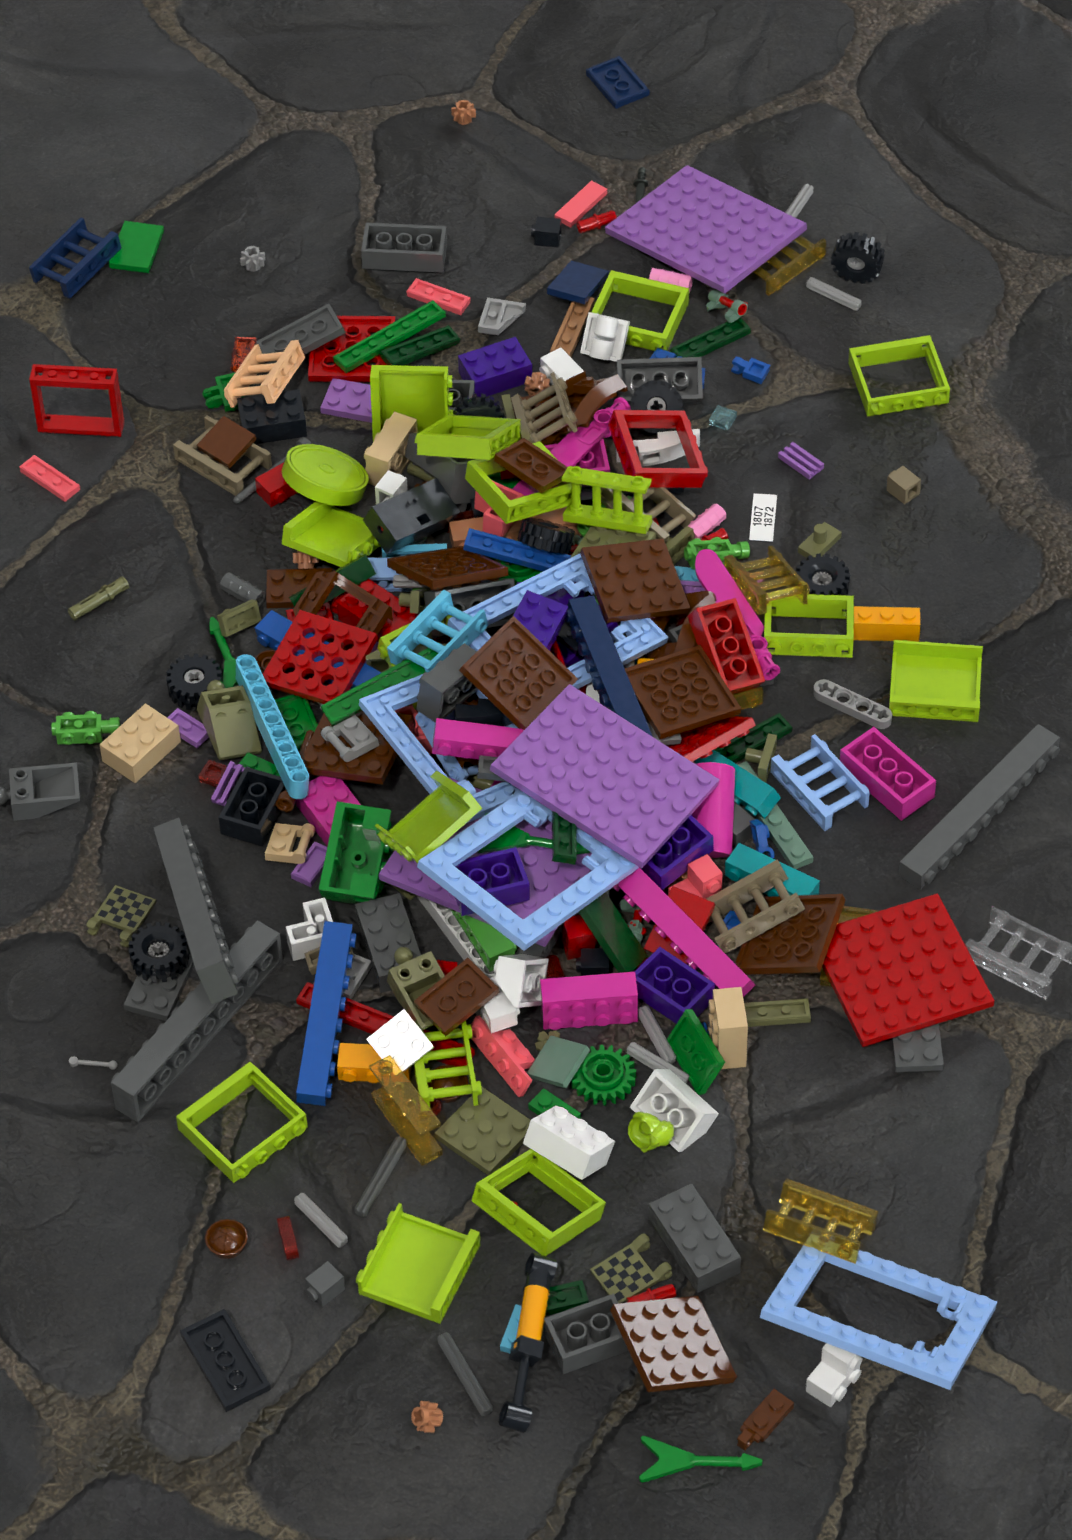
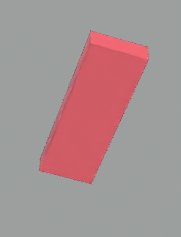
(581, 203)
(445, 298)
(49, 478)

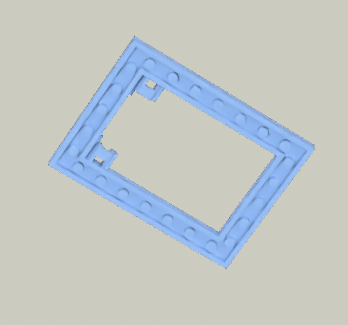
(641, 634)
(381, 711)
(440, 865)
(937, 1367)

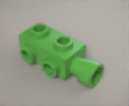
(720, 546)
(82, 728)

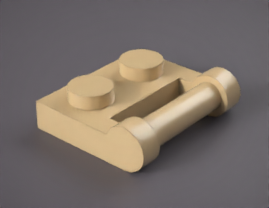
(283, 840)

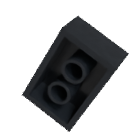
(273, 421)
(252, 807)

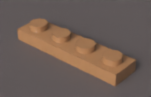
(572, 326)

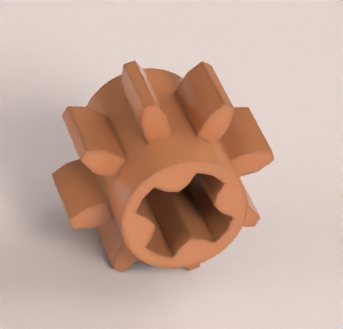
(463, 112)
(536, 383)
(304, 560)
(427, 1416)

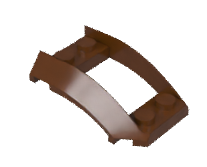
(596, 395)
(322, 585)
(686, 637)

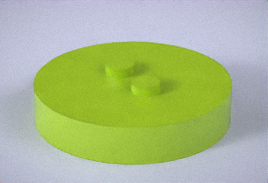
(325, 474)

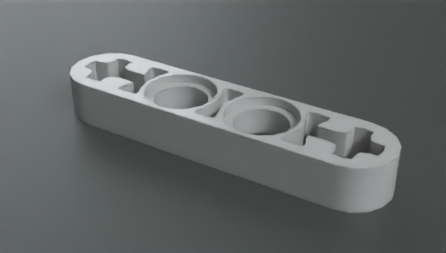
(850, 706)

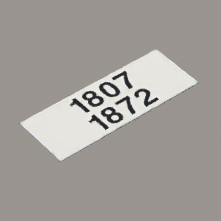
(763, 517)

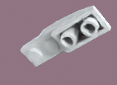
(660, 450)

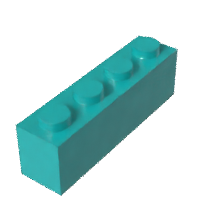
(749, 790)
(745, 861)

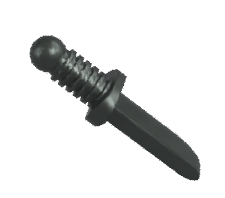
(640, 184)

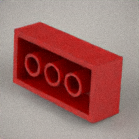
(352, 609)
(727, 644)

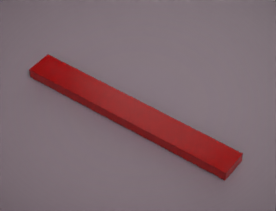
(371, 1020)

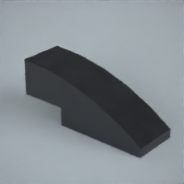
(484, 713)

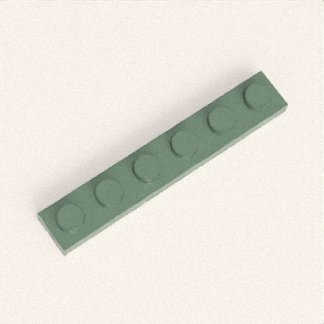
(783, 834)

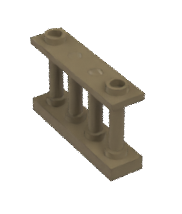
(522, 411)
(217, 472)
(665, 502)
(743, 891)

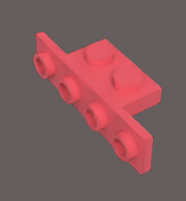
(505, 1054)

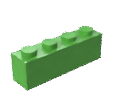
(485, 939)

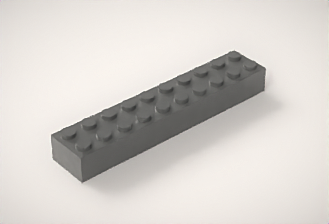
(197, 910)
(193, 1026)

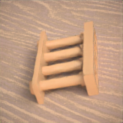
(272, 383)

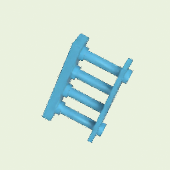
(431, 619)

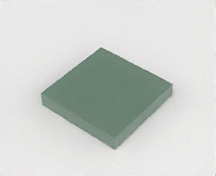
(558, 1061)

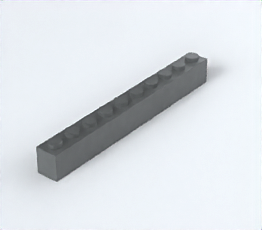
(979, 807)

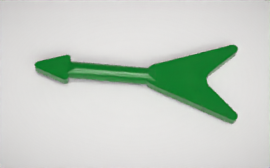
(229, 675)
(517, 838)
(675, 1460)

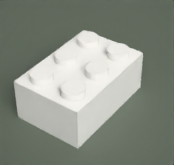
(569, 1142)

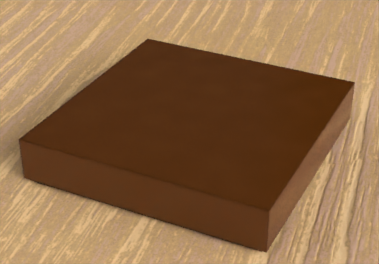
(226, 442)

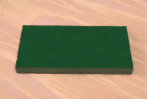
(613, 934)

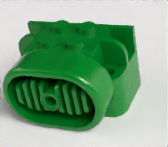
(355, 854)

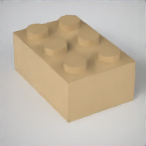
(389, 447)
(140, 743)
(729, 1026)

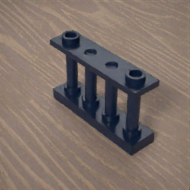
(81, 271)

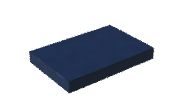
(617, 82)
(577, 282)

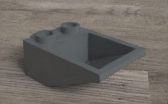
(41, 789)

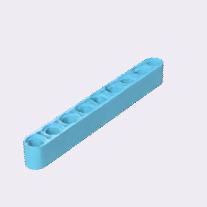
(273, 727)

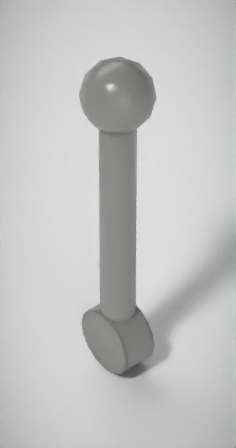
(73, 1061)

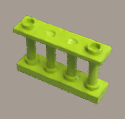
(604, 517)
(425, 1075)

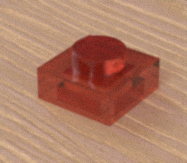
(212, 773)

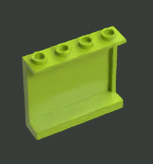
(411, 391)
(329, 534)
(935, 680)
(431, 820)
(417, 1265)

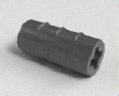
(242, 589)

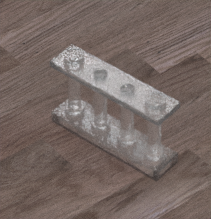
(1015, 972)

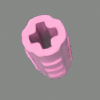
(671, 278)
(708, 520)

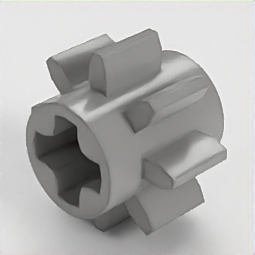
(252, 258)

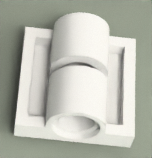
(604, 337)
(401, 1040)

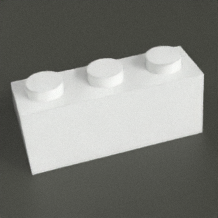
(520, 978)
(676, 1102)

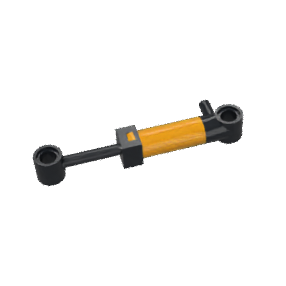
(528, 1346)

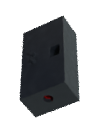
(411, 516)

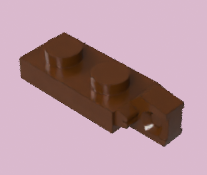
(764, 1419)

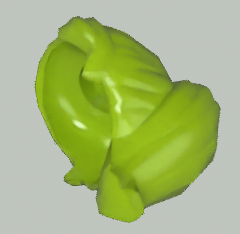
(649, 1132)

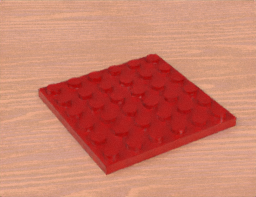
(903, 970)

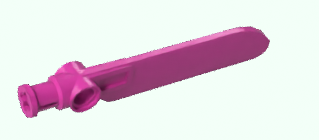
(578, 444)
(717, 579)

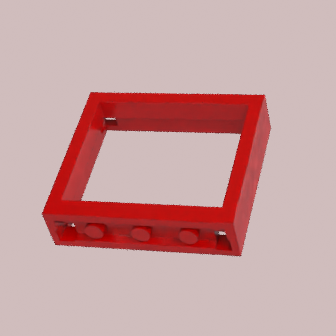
(77, 378)
(661, 477)

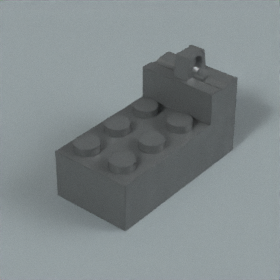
(447, 470)

